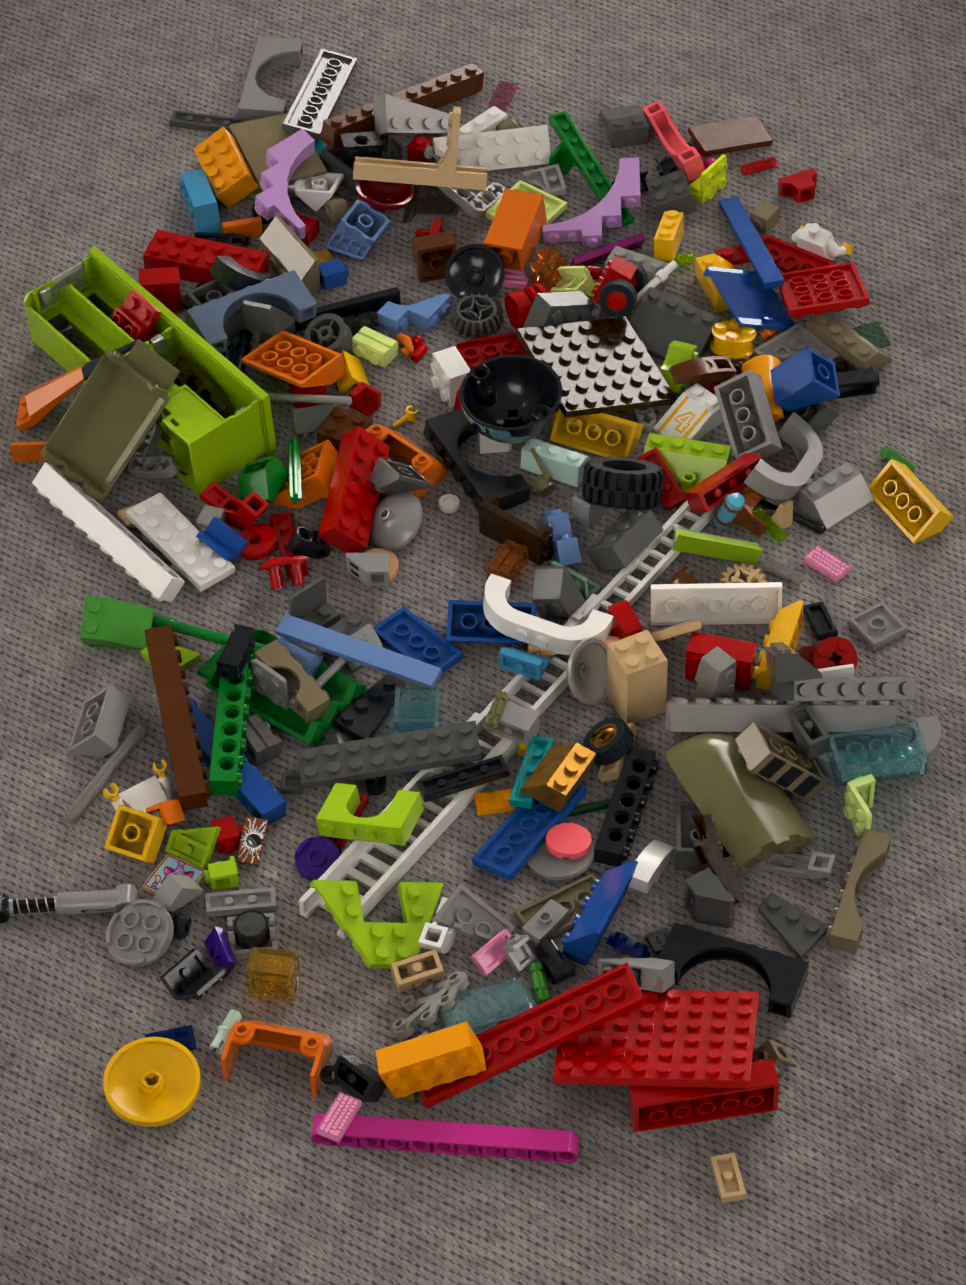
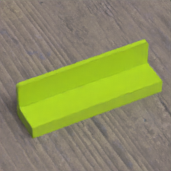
(716, 546)

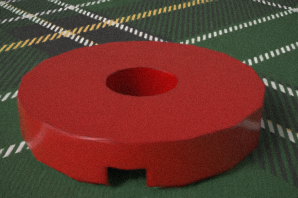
(259, 532)

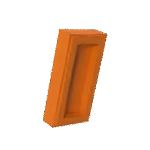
(249, 227)

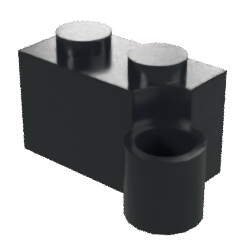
(355, 1077)

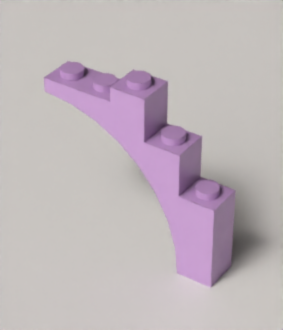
(282, 163)
(607, 213)

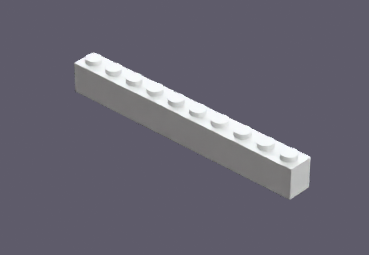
(108, 533)

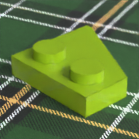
(193, 844)

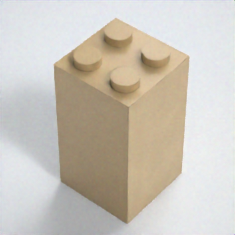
(637, 677)

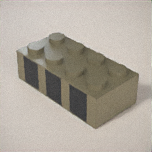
(780, 761)

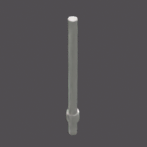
(306, 398)

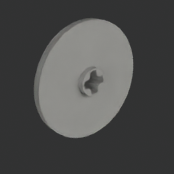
(554, 868)

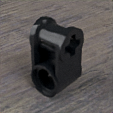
(308, 543)

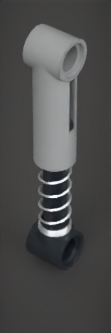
(71, 902)

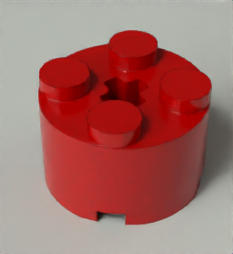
(838, 648)

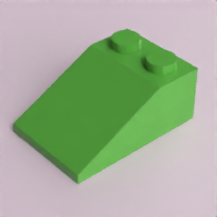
(115, 623)

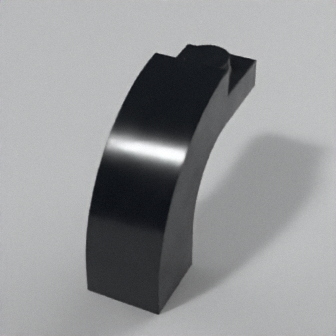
(236, 276)

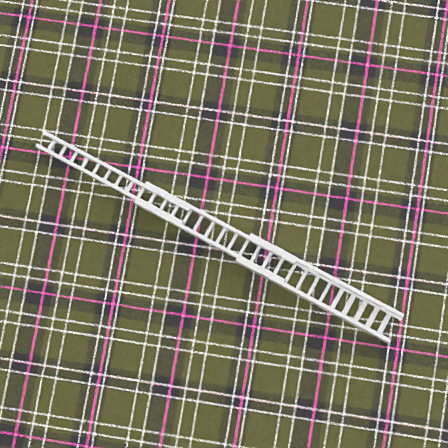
(359, 850)

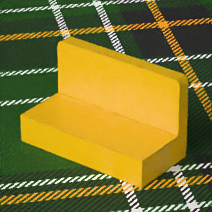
(353, 373)

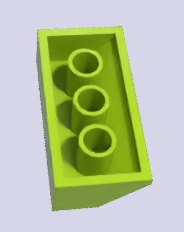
(689, 455)

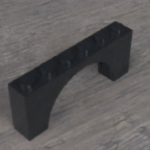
(446, 436)
(781, 972)

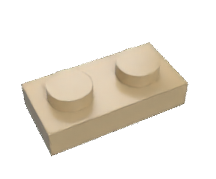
(728, 1177)

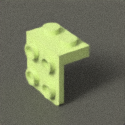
(858, 800)

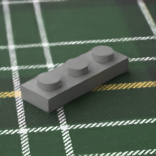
(239, 901)

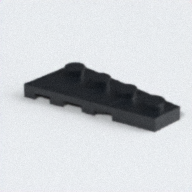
(366, 712)

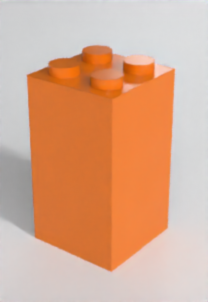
(516, 227)

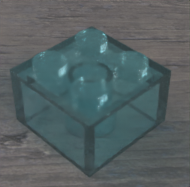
(416, 709)

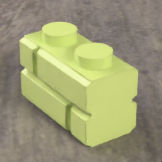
(374, 347)

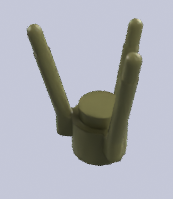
(542, 482)

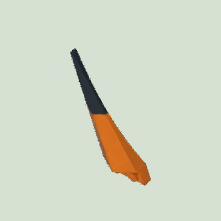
(47, 395)

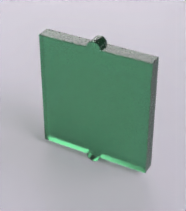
(873, 333)

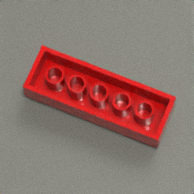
(196, 255)
(351, 495)
(675, 1106)

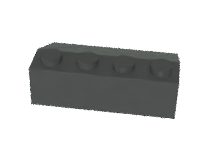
(664, 318)

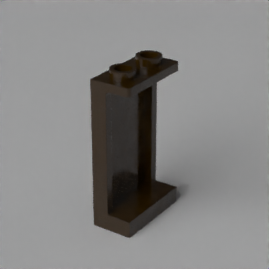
(502, 526)

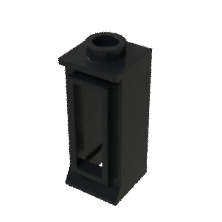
(857, 383)
(236, 653)

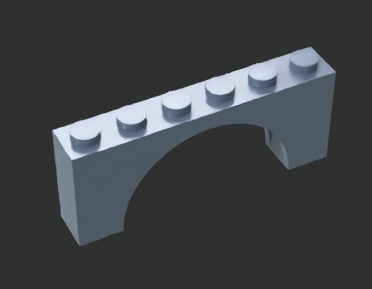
(282, 292)

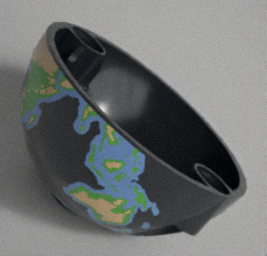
(521, 401)

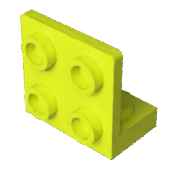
(710, 180)

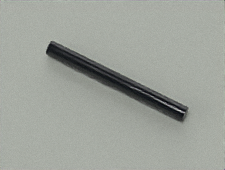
(796, 517)

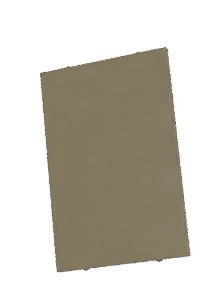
(259, 135)

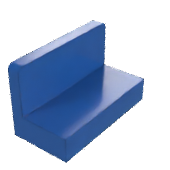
(223, 539)

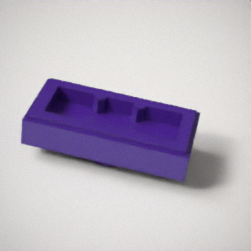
(220, 950)

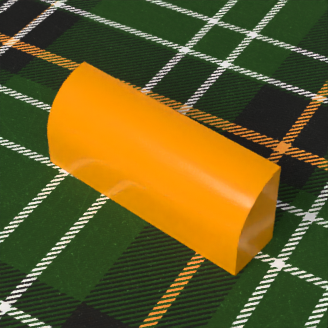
(761, 366)

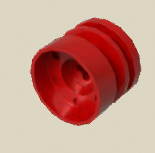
(520, 302)

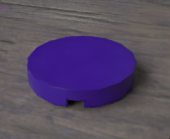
(315, 856)

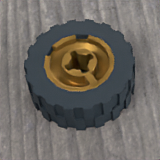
(609, 740)

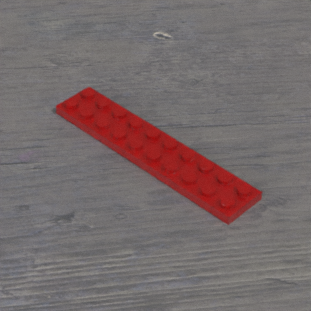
(548, 1027)

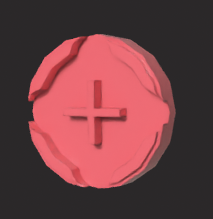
(568, 841)

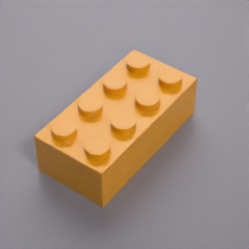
(226, 167)
(430, 1060)

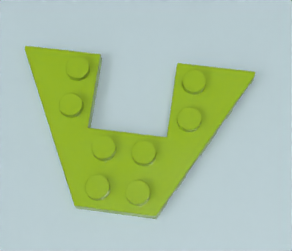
(381, 941)

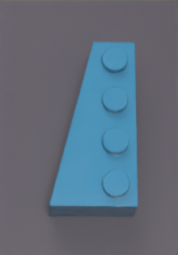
(200, 201)

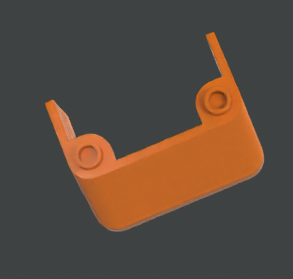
(412, 454)
(281, 1037)

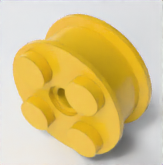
(732, 340)

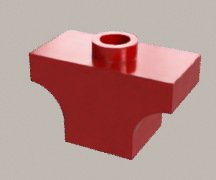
(799, 185)

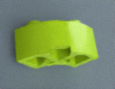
(677, 353)

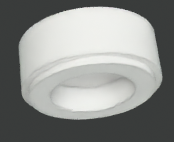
(449, 503)

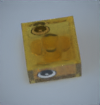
(273, 974)

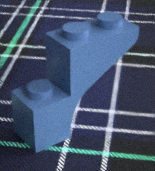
(421, 314)
(564, 544)

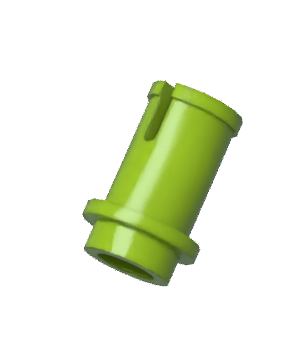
(688, 481)

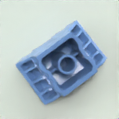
(358, 231)

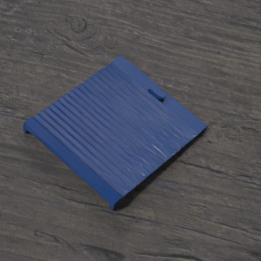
(749, 300)

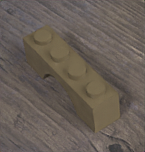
(310, 700)

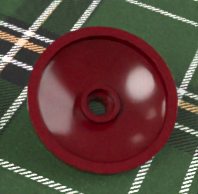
(384, 194)

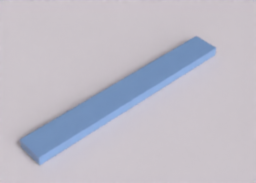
(359, 651)

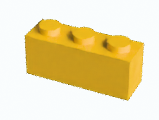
(669, 235)

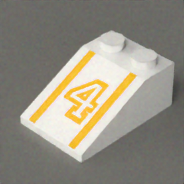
(691, 415)

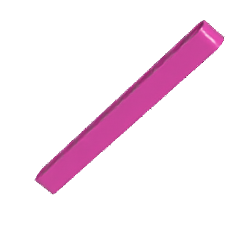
(455, 1138)

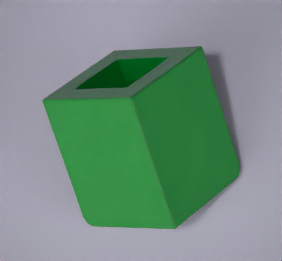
(561, 157)

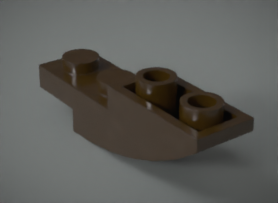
(709, 855)

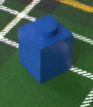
(333, 274)

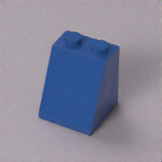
(804, 380)

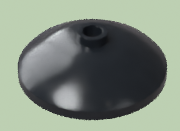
(474, 260)

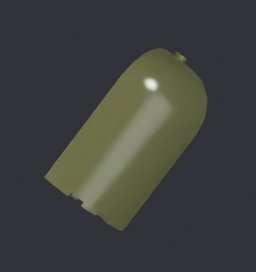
(748, 811)

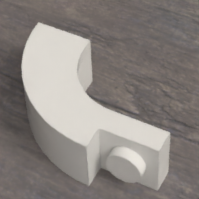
(437, 935)

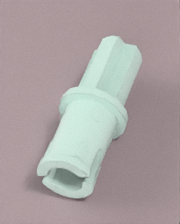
(232, 1018)

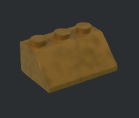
(559, 774)

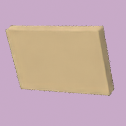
(676, 630)

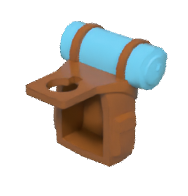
(739, 508)

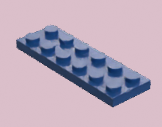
(521, 837)

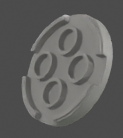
(139, 933)

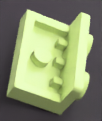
(573, 279)

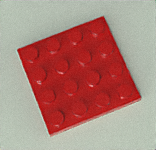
(823, 290)

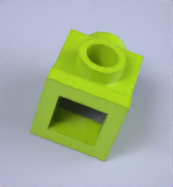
(222, 875)

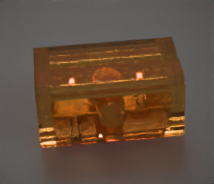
(545, 267)
(507, 560)

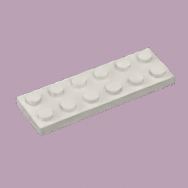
(501, 148)
(178, 541)
(715, 603)

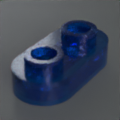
(620, 942)

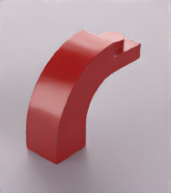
(237, 512)

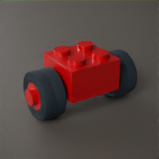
(619, 286)

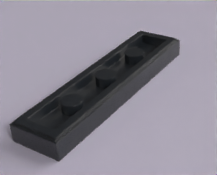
(463, 778)

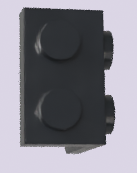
(192, 977)

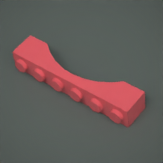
(668, 135)

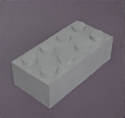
(748, 415)

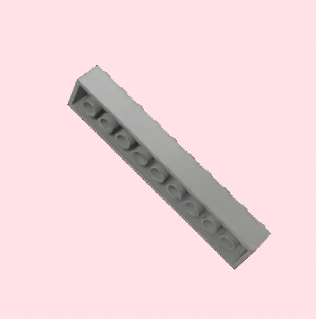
(736, 716)

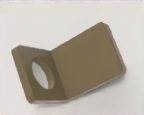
(769, 1051)

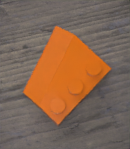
(316, 475)

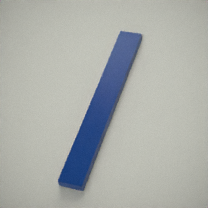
(751, 242)

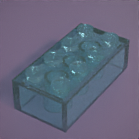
(880, 751)

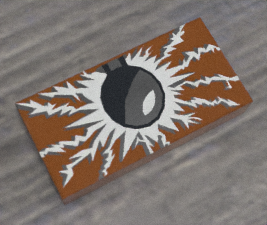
(252, 840)

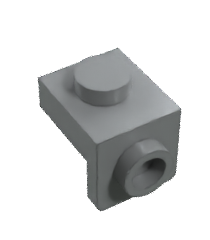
(518, 952)

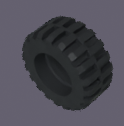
(622, 483)

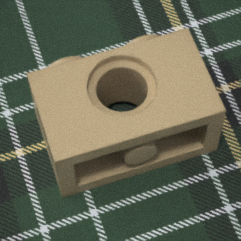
(417, 969)

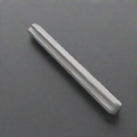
(105, 773)

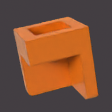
(169, 811)

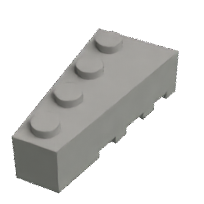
(405, 118)

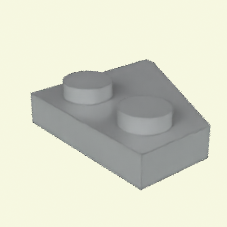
(547, 179)

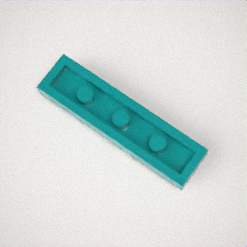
(534, 754)

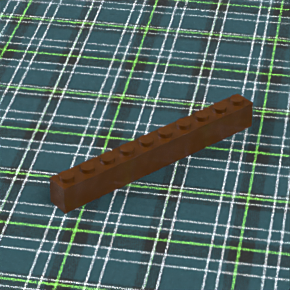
(430, 93)
(176, 719)

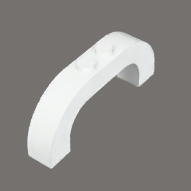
(537, 630)

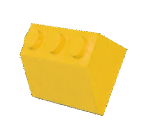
(707, 284)

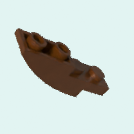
(705, 370)

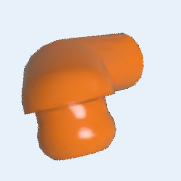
(407, 342)

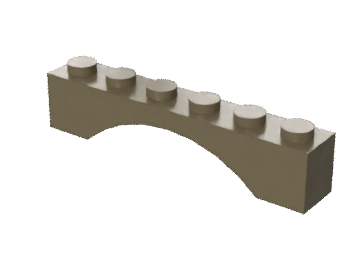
(870, 856)

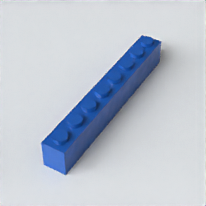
(256, 793)

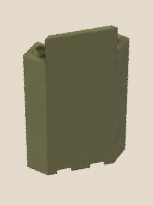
(110, 418)

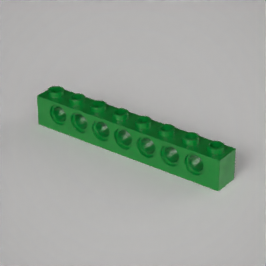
(229, 733)

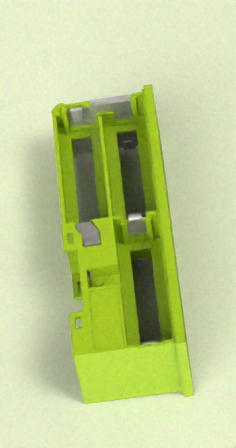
(200, 437)

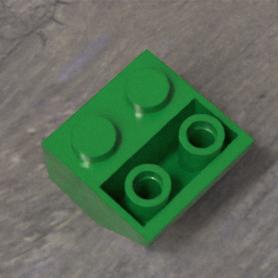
(263, 477)

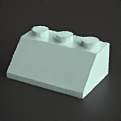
(559, 462)

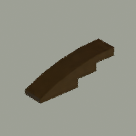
(202, 385)

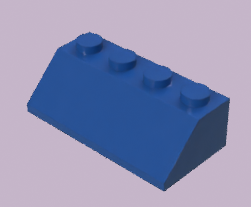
(469, 625)

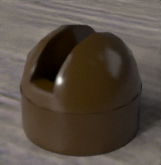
(841, 362)

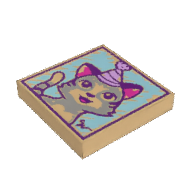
(172, 865)

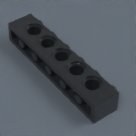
(625, 807)

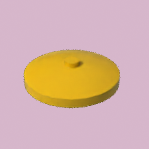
(152, 1081)

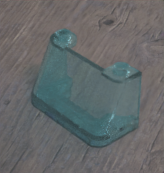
(487, 1006)

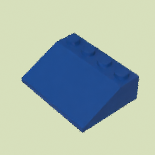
(597, 913)

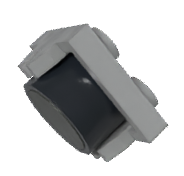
(249, 931)

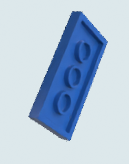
(414, 638)

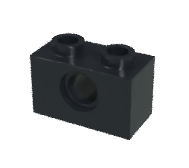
(359, 144)

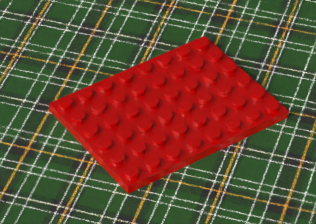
(668, 1042)

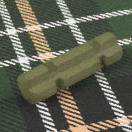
(496, 709)

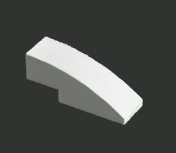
(651, 865)

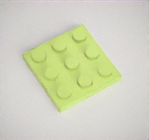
(553, 205)

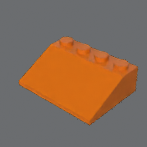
(297, 361)

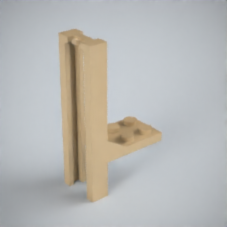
(442, 174)

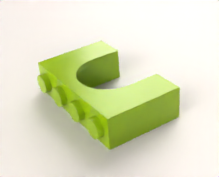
(390, 827)

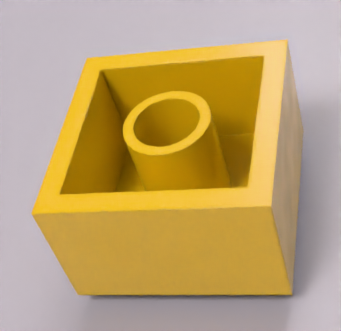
(136, 834)

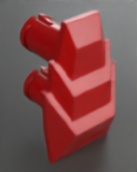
(274, 565)

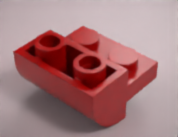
(137, 317)

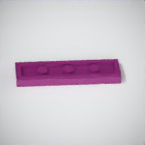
(602, 253)

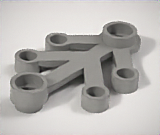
(430, 1003)

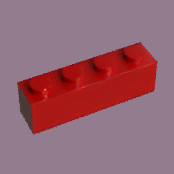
(721, 484)

